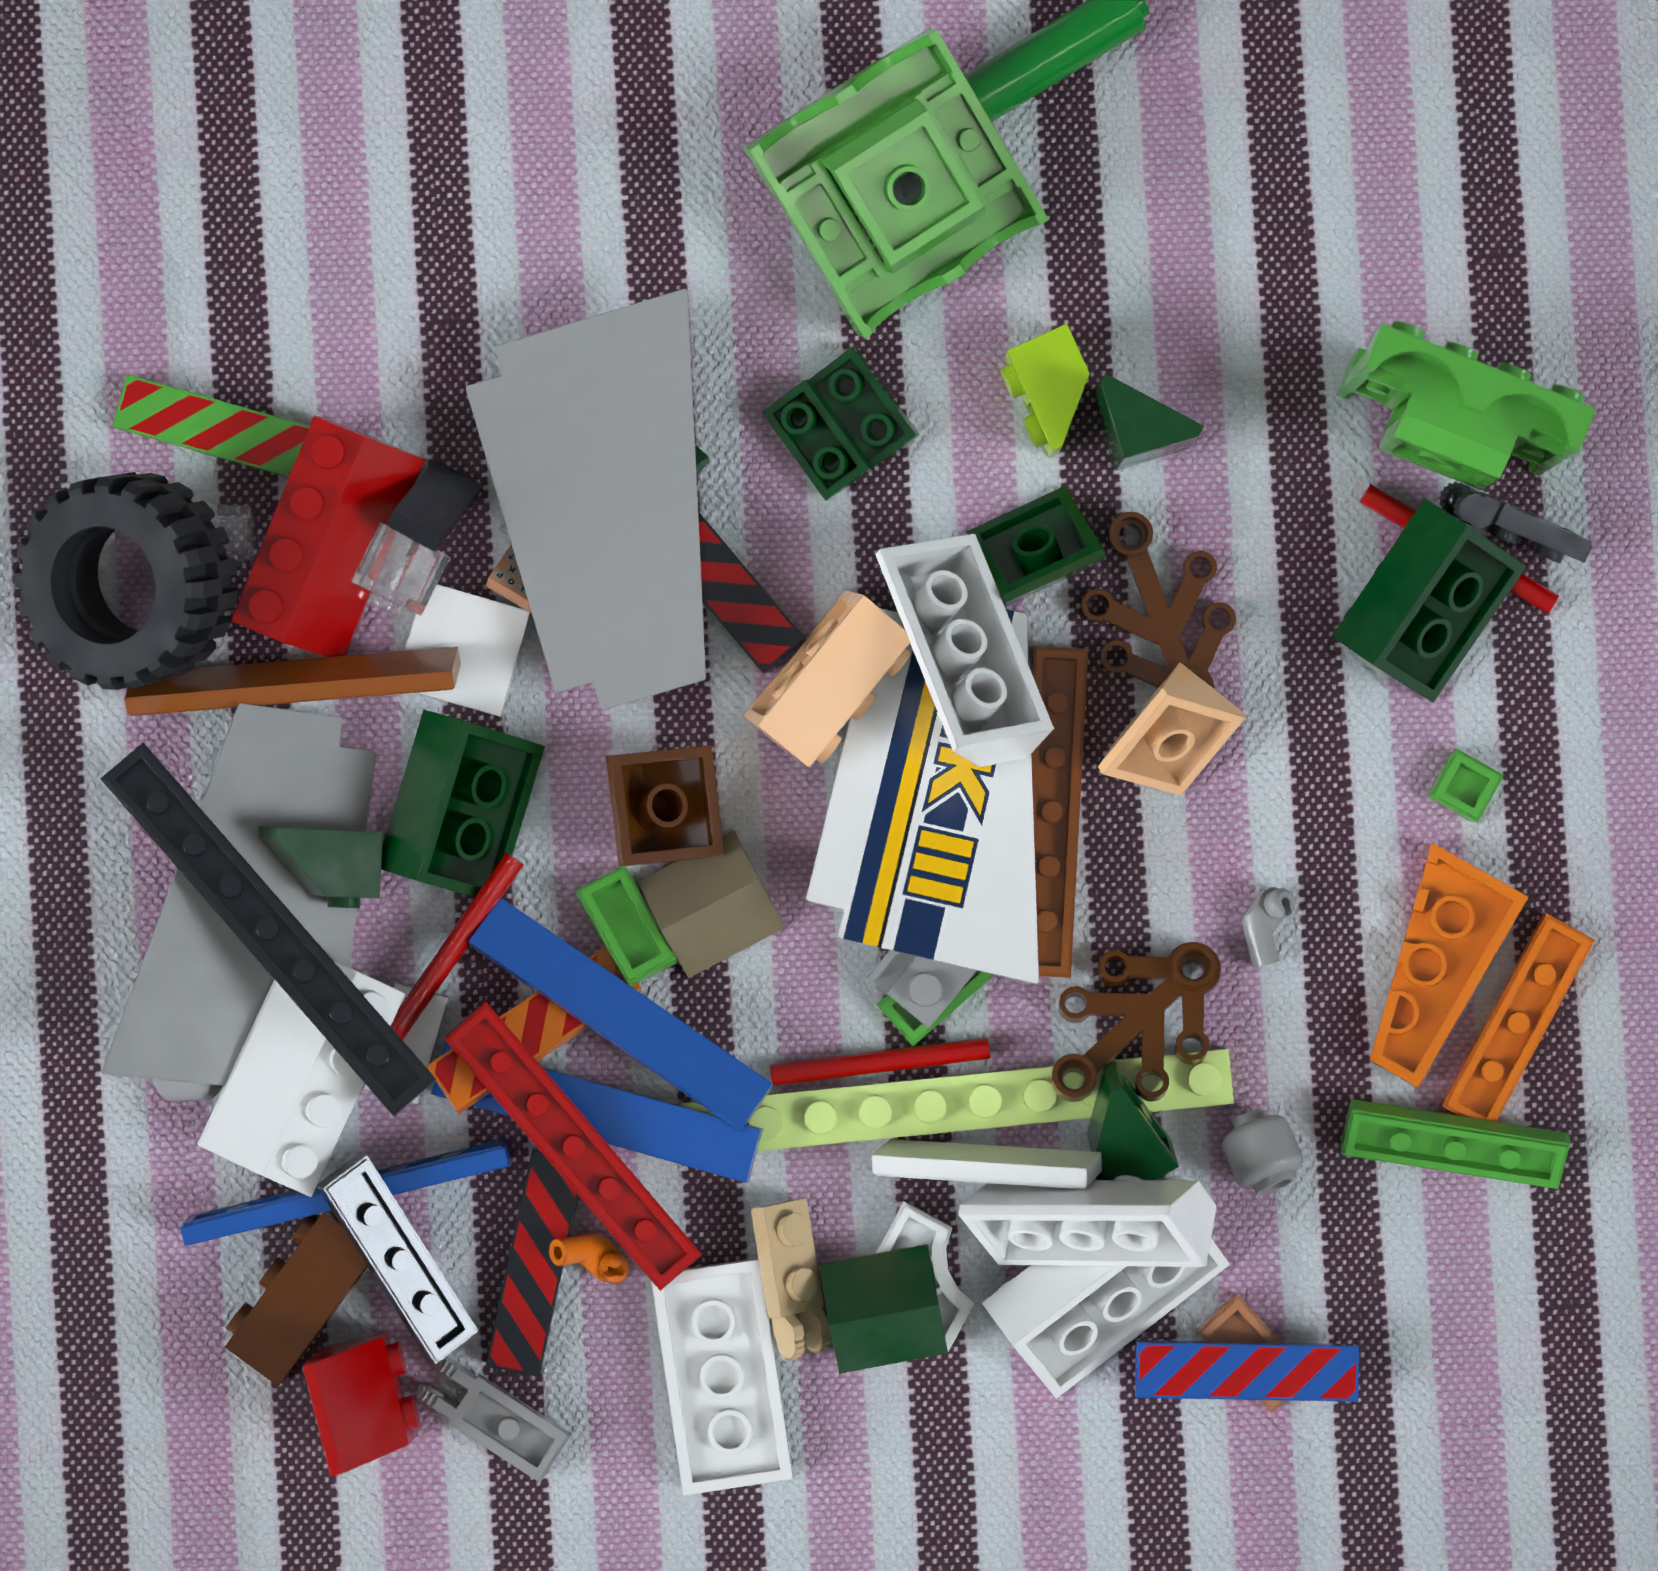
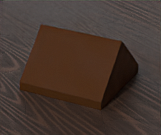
(664, 806)

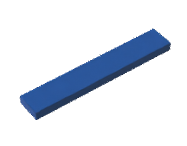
(620, 1014)
(654, 1126)
(296, 1205)

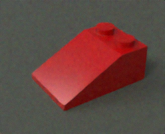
(360, 1401)

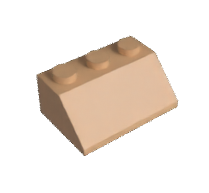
(830, 678)

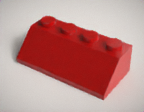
(319, 536)

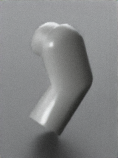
(1262, 920)

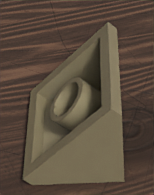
(711, 906)

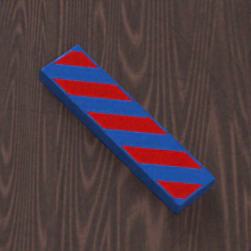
(1247, 1370)

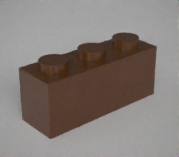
(297, 1298)

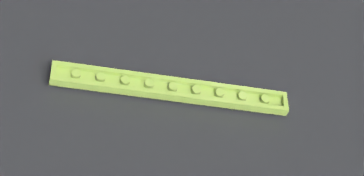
(967, 1102)

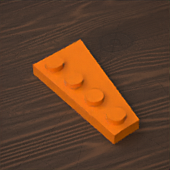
(1446, 950)

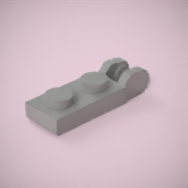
(497, 1420)

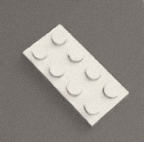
(722, 1378)

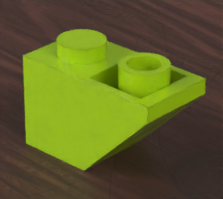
(1051, 382)

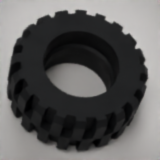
(65, 593)

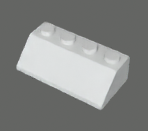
(966, 649)
(289, 1091)
(1102, 1225)
(1080, 1316)

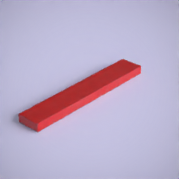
(572, 1145)

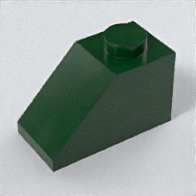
(330, 861)
(1127, 1132)

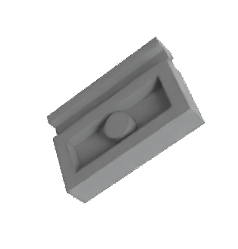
(920, 983)

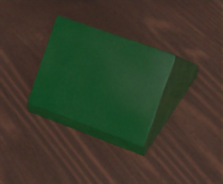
(1140, 426)
(1037, 545)
(883, 1308)

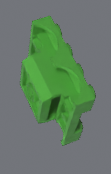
(885, 121)
(1461, 412)

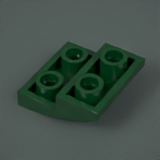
(840, 423)

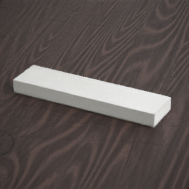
(987, 1164)

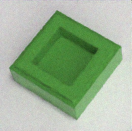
(1465, 785)

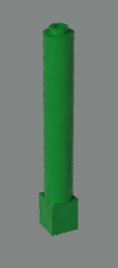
(1051, 55)

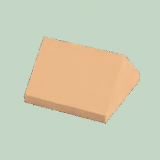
(1173, 734)

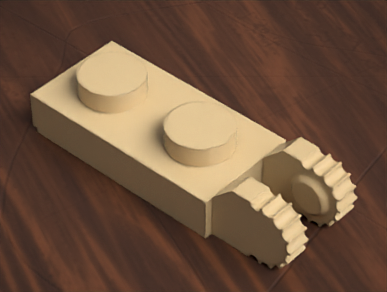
(791, 1277)

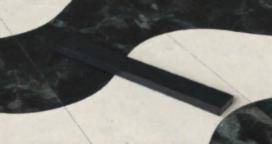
(268, 929)

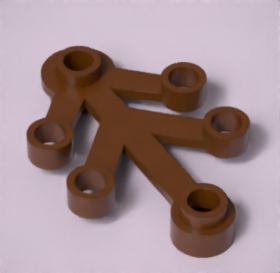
(1163, 624)
(1141, 1015)

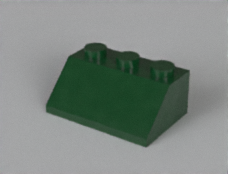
(1428, 600)
(459, 803)

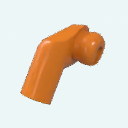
(594, 1253)

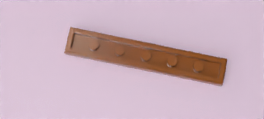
(299, 681)
(1056, 802)

